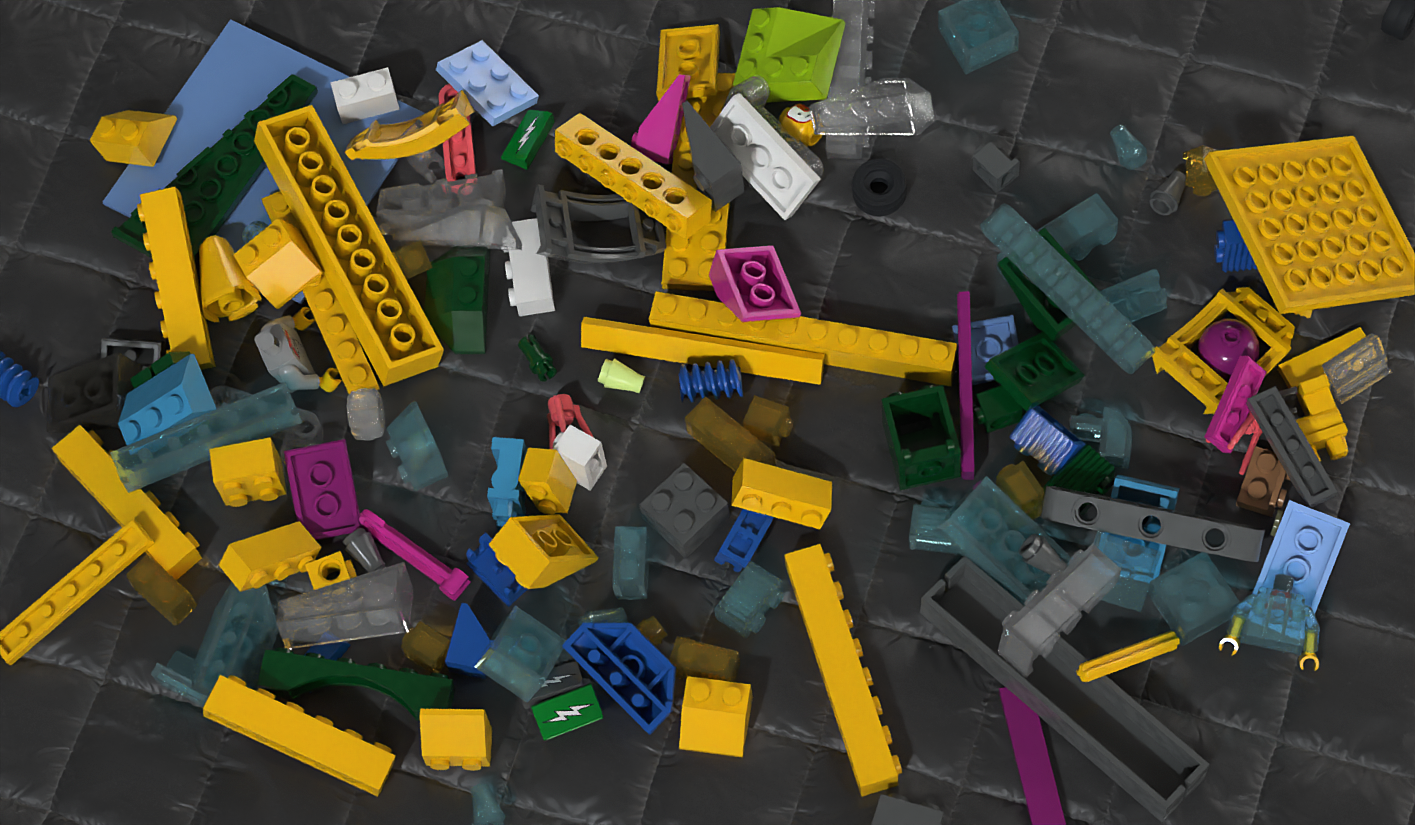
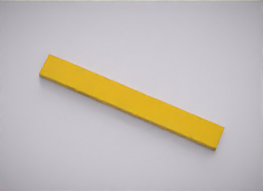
(698, 349)

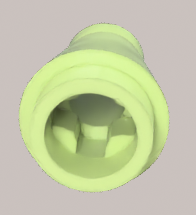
(619, 376)

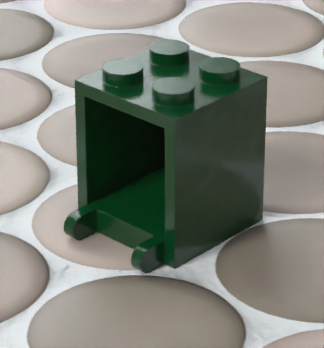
(925, 454)

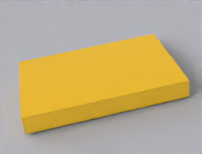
(692, 53)

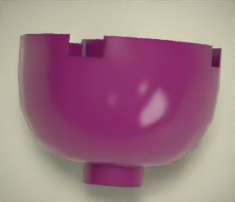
(1224, 344)

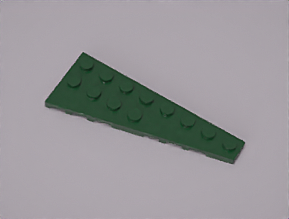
(222, 174)

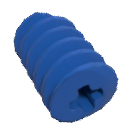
(710, 380)
(15, 384)

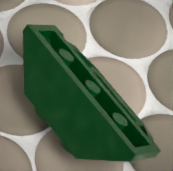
(459, 298)

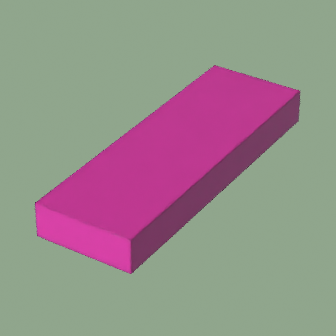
(1232, 407)

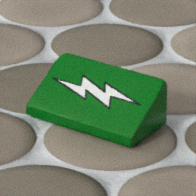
(528, 138)
(567, 712)

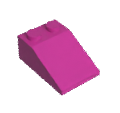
(753, 284)

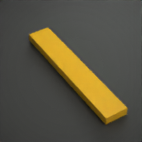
(73, 590)

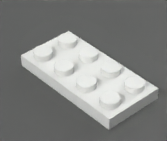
(765, 157)

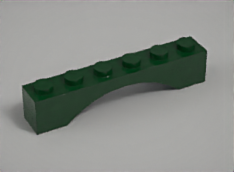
(293, 675)

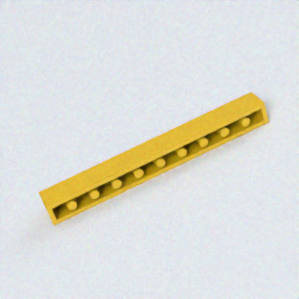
(840, 343)

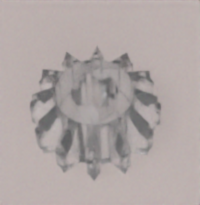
(366, 414)

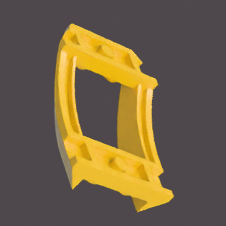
(386, 142)
(1196, 375)

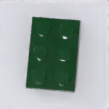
(1034, 371)

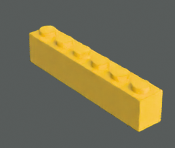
(175, 274)
(97, 473)
(298, 734)

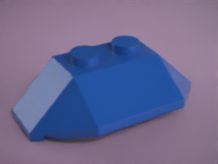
(627, 669)

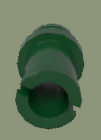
(539, 360)

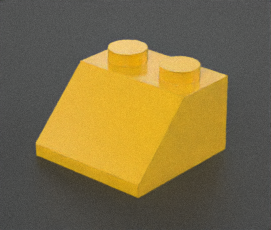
(132, 136)
(278, 262)
(715, 716)
(455, 738)

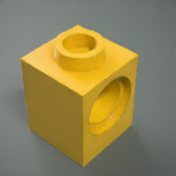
(321, 568)

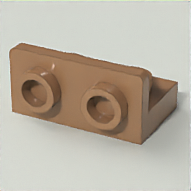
(1263, 483)

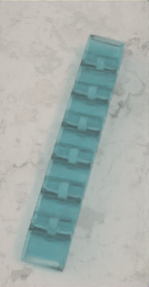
(1067, 288)

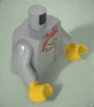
(286, 356)

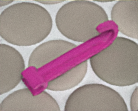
(451, 581)

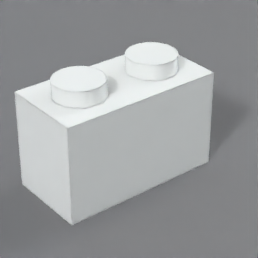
(365, 95)
(582, 455)

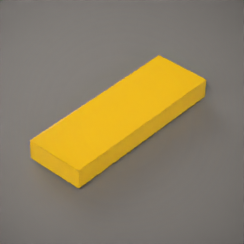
(1310, 363)

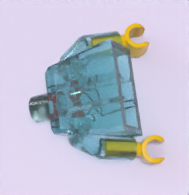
(1276, 622)

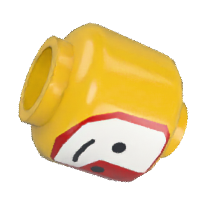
(799, 124)

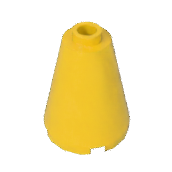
(222, 282)

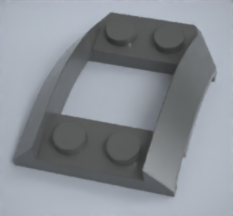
(555, 231)

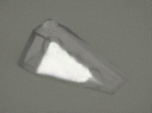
(876, 108)
(466, 227)

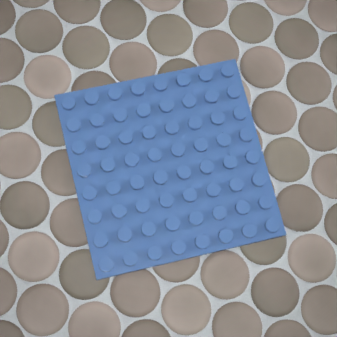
(221, 90)

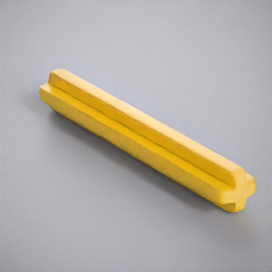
(1128, 656)

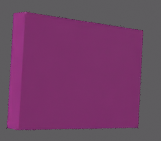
(323, 489)

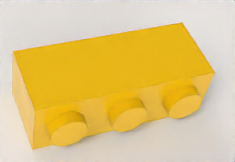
(781, 493)
(269, 556)

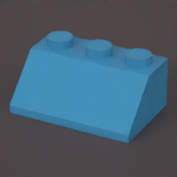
(166, 401)

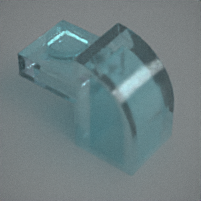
(1111, 431)

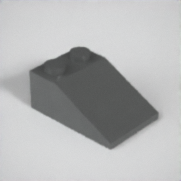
(715, 167)

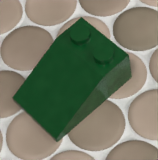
(1037, 304)

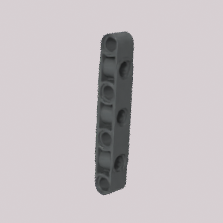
(1176, 528)

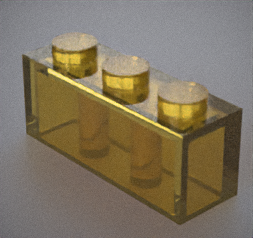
(725, 436)

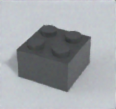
(684, 510)

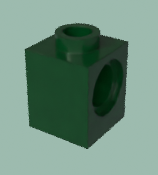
(996, 409)

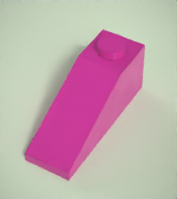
(661, 128)

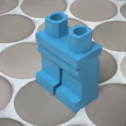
(507, 494)

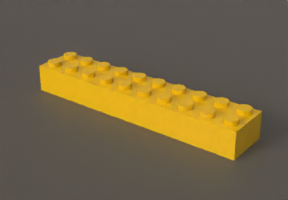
(348, 245)

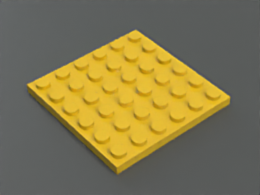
(1315, 223)

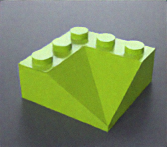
(791, 53)

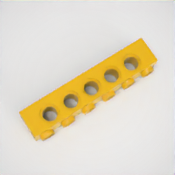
(633, 176)

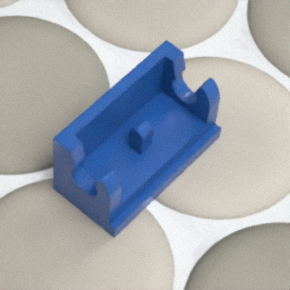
(743, 539)
(494, 573)

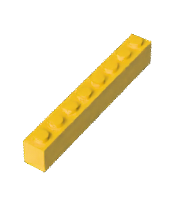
(842, 671)

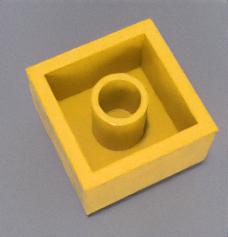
(247, 472)

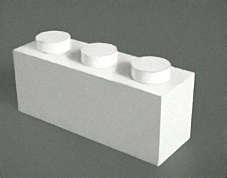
(529, 272)

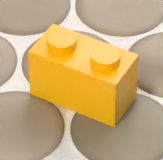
(547, 480)

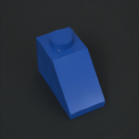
(466, 644)

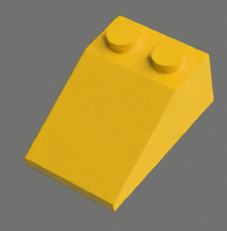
(541, 549)

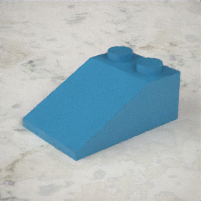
(1150, 494)

